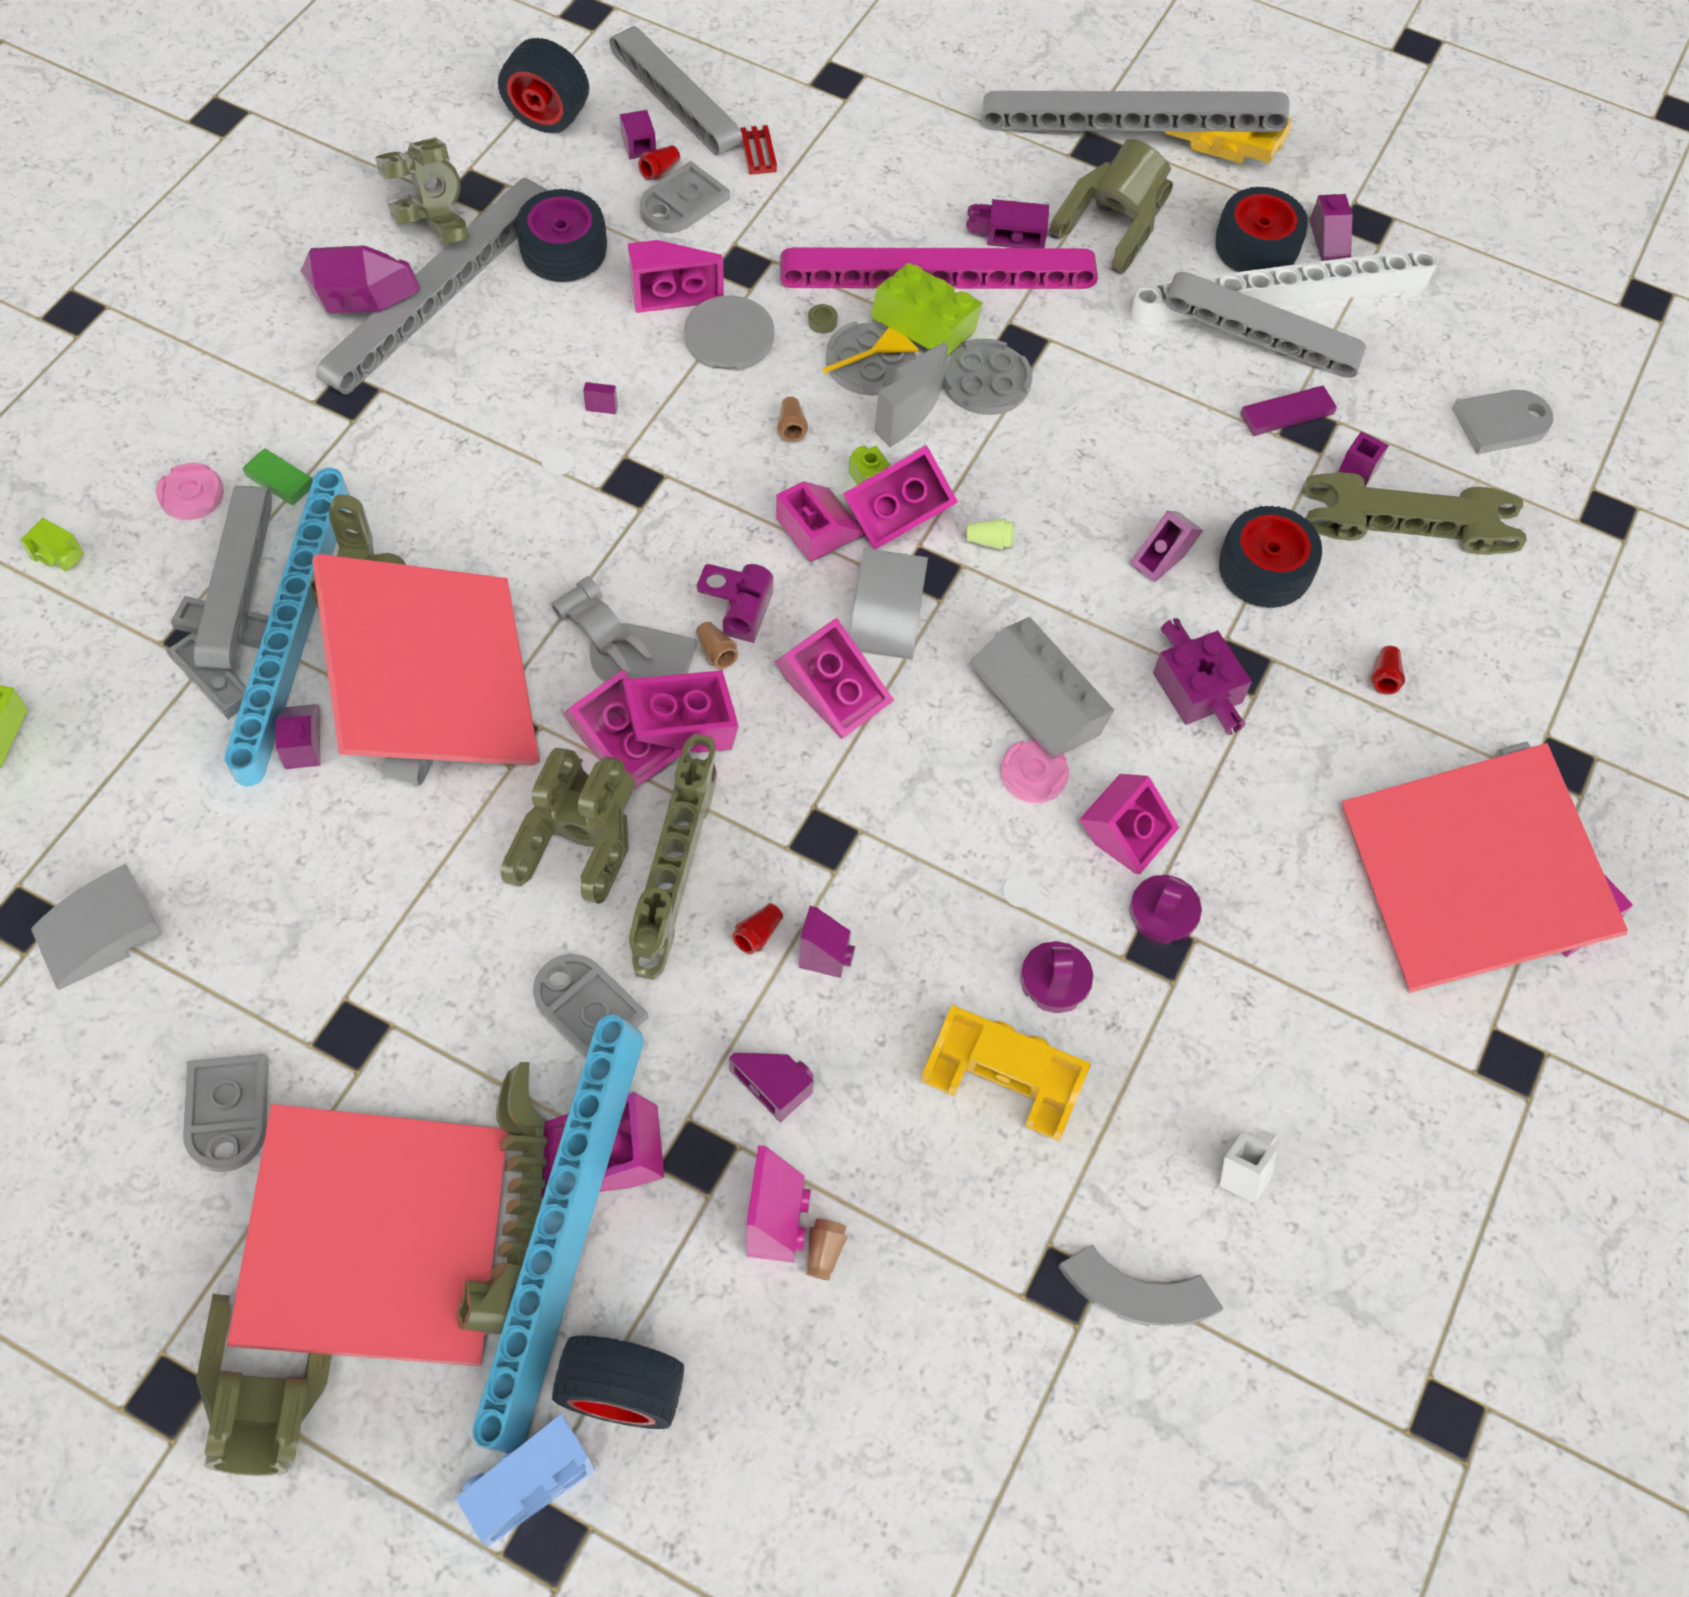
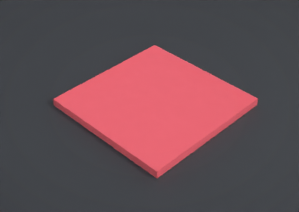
(423, 663)
(1482, 868)
(368, 1236)

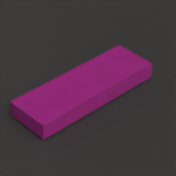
(1288, 410)

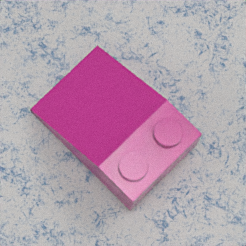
(673, 275)
(900, 497)
(835, 678)
(677, 706)
(607, 730)
(635, 1152)
(775, 1209)

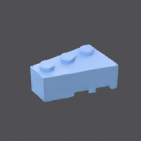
(524, 1481)

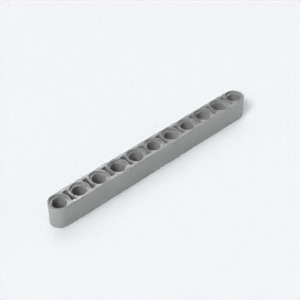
(1136, 111)
(438, 282)

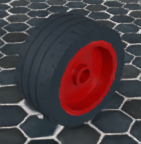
(543, 85)
(1261, 229)
(1270, 556)
(618, 1382)

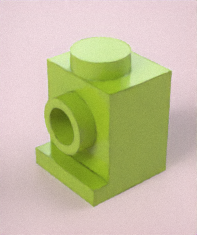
(866, 463)
(51, 545)

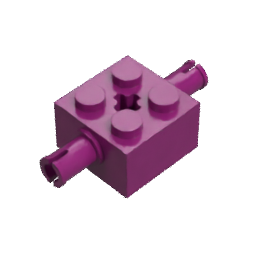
(1202, 677)

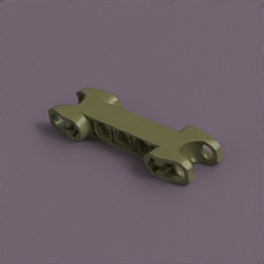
(1468, 518)
(658, 908)

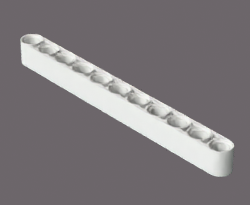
(1304, 282)

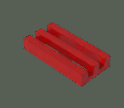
(756, 134)

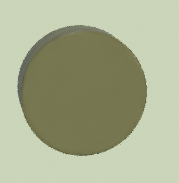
(822, 318)

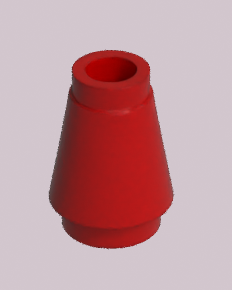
(658, 161)
(1388, 673)
(756, 929)

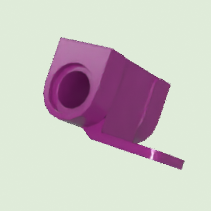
(747, 596)

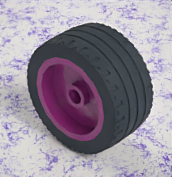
(561, 235)

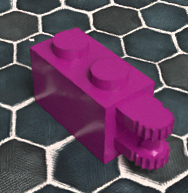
(1010, 223)

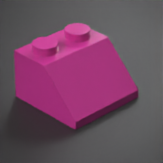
(1130, 821)

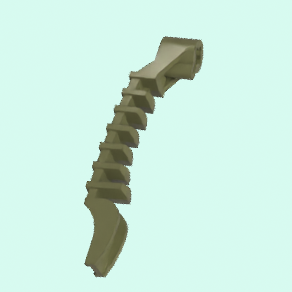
(487, 1303)

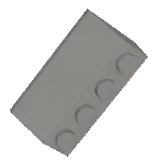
(1042, 688)

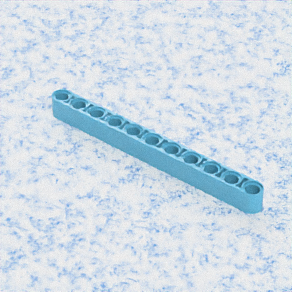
(283, 636)
(592, 1126)

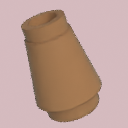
(792, 422)
(717, 646)
(825, 1247)

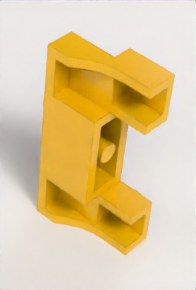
(1236, 145)
(1011, 1061)

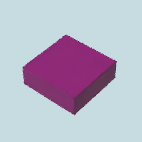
(600, 398)

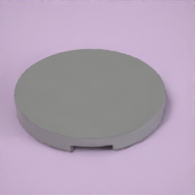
(729, 332)
(870, 373)
(987, 377)

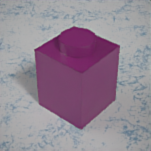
(637, 133)
(1364, 456)

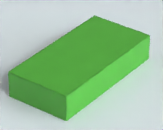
(278, 475)

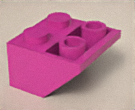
(815, 519)

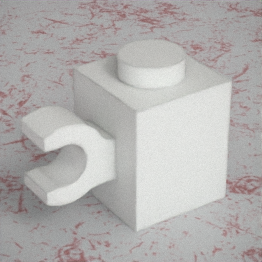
(1249, 1165)

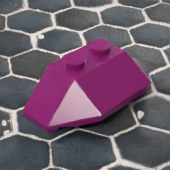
(357, 279)

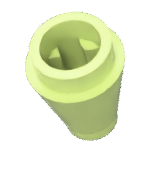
(991, 533)

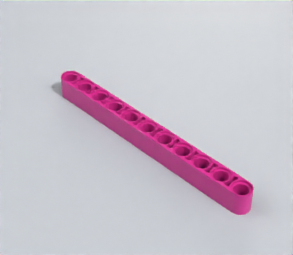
(957, 266)

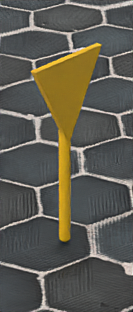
(889, 342)

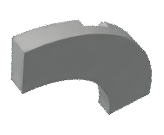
(1139, 1300)

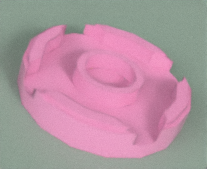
(190, 491)
(1032, 773)

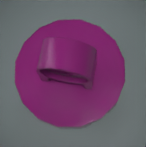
(1165, 909)
(1056, 976)

